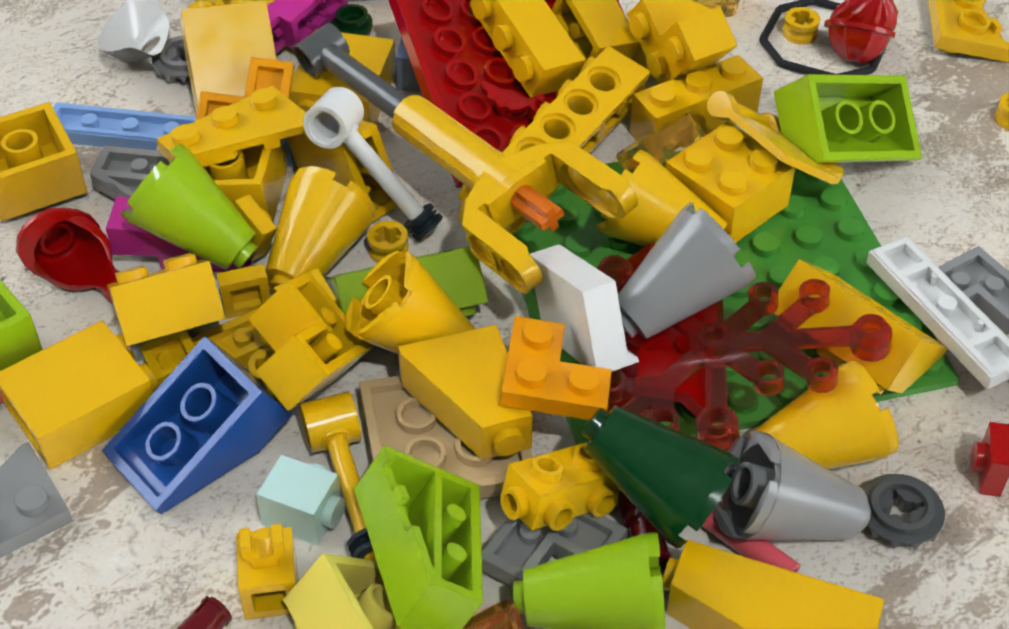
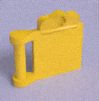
(767, 132)

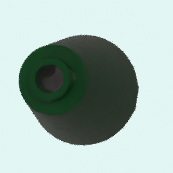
(659, 469)

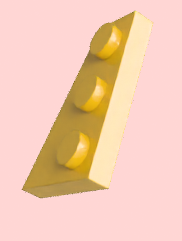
(967, 29)
(250, 122)

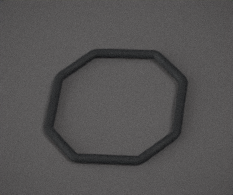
(798, 67)

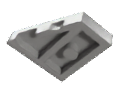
(122, 169)
(28, 501)

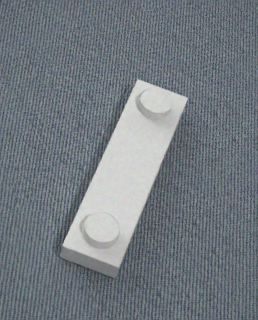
(944, 309)

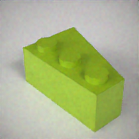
(424, 539)

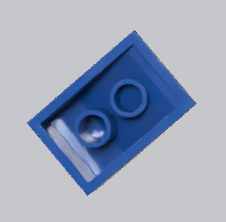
(195, 427)

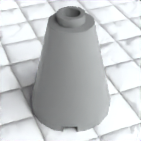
(682, 274)
(787, 496)

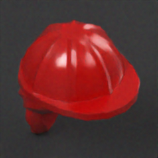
(862, 28)
(67, 250)

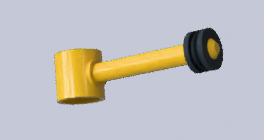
(331, 426)

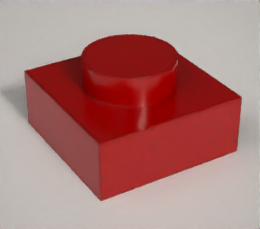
(991, 459)

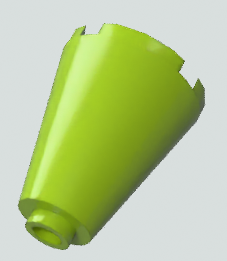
(191, 212)
(596, 588)

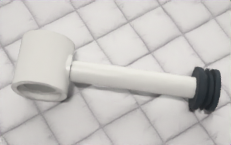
(332, 132)

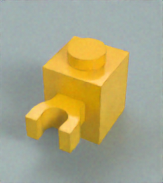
(265, 570)

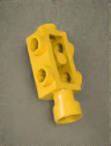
(557, 489)

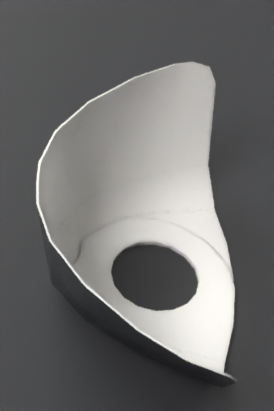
(132, 29)

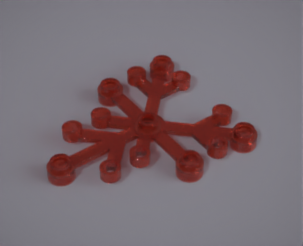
(725, 343)

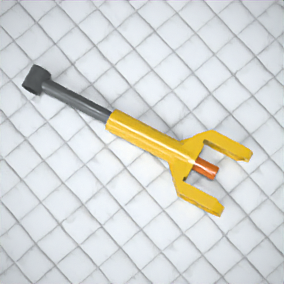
(499, 184)

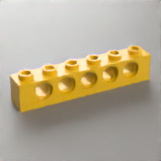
(582, 111)

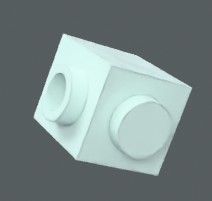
(301, 498)

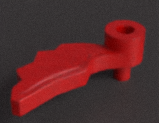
(509, 101)

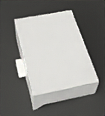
(586, 304)

